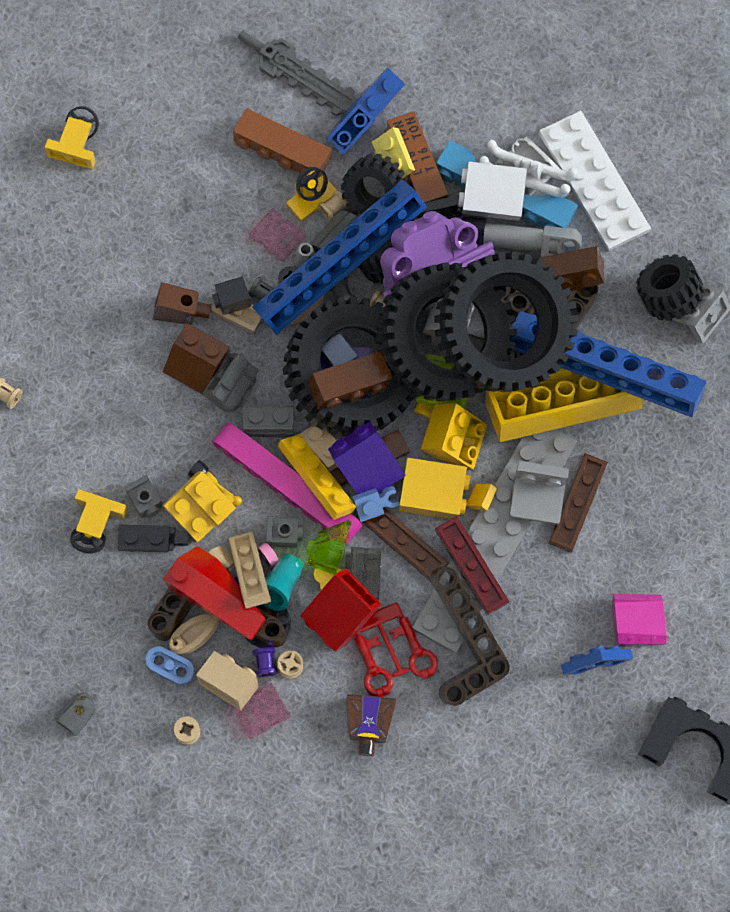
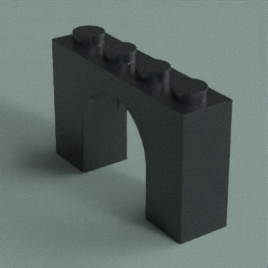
(677, 719)

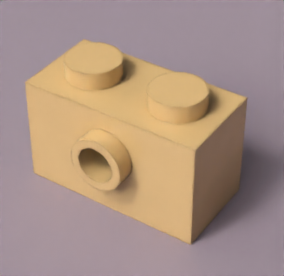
(228, 680)

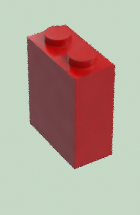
(340, 610)

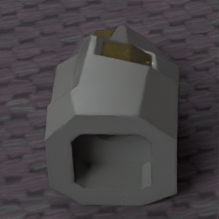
(76, 713)

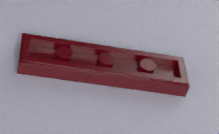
(471, 565)

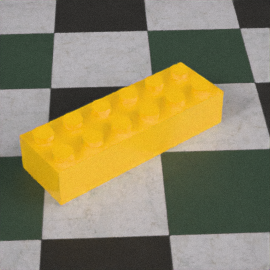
(555, 404)

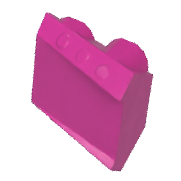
(638, 619)

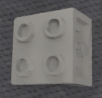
(708, 313)
(538, 492)

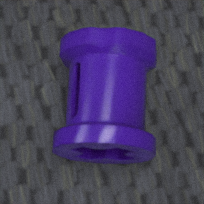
(265, 662)

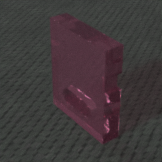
(273, 231)
(267, 709)

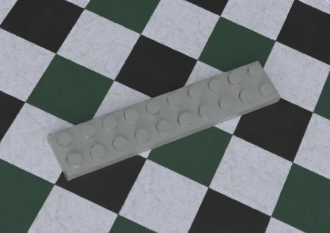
(493, 534)

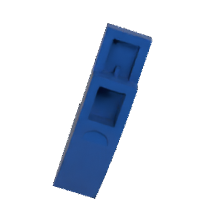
(364, 110)

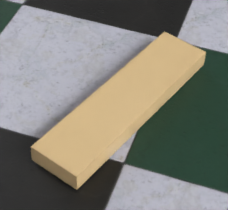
(249, 570)

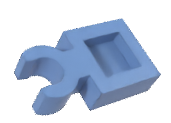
(371, 504)

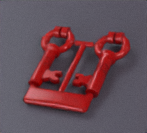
(377, 619)

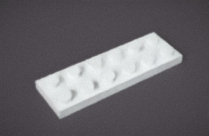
(597, 181)

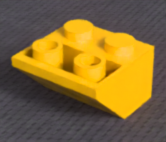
(454, 435)

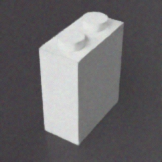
(493, 191)

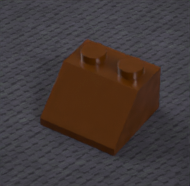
(195, 358)

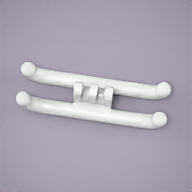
(534, 171)

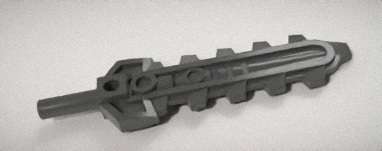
(280, 59)

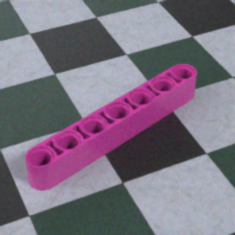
(277, 476)

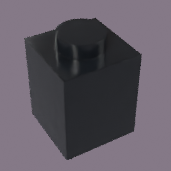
(231, 296)

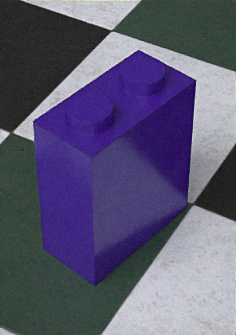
(366, 460)

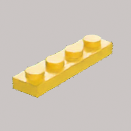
(316, 476)

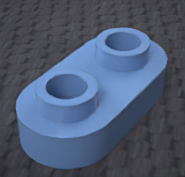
(170, 666)

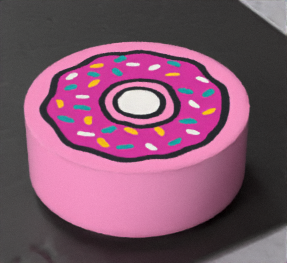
(268, 555)

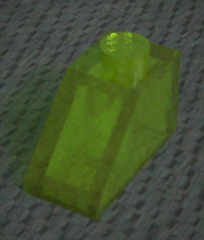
(329, 547)

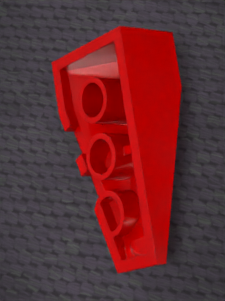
(211, 588)

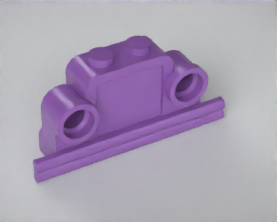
(430, 242)

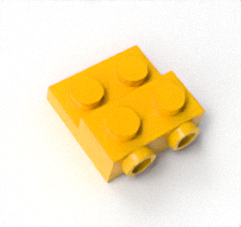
(200, 505)

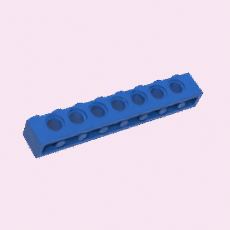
(339, 257)
(621, 369)

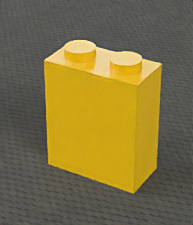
(434, 489)

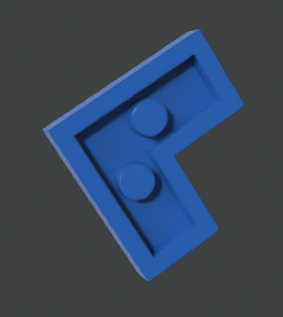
(597, 658)

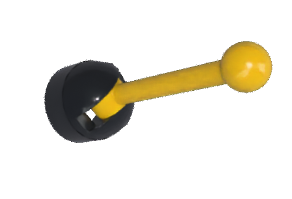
(200, 466)

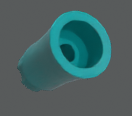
(282, 581)

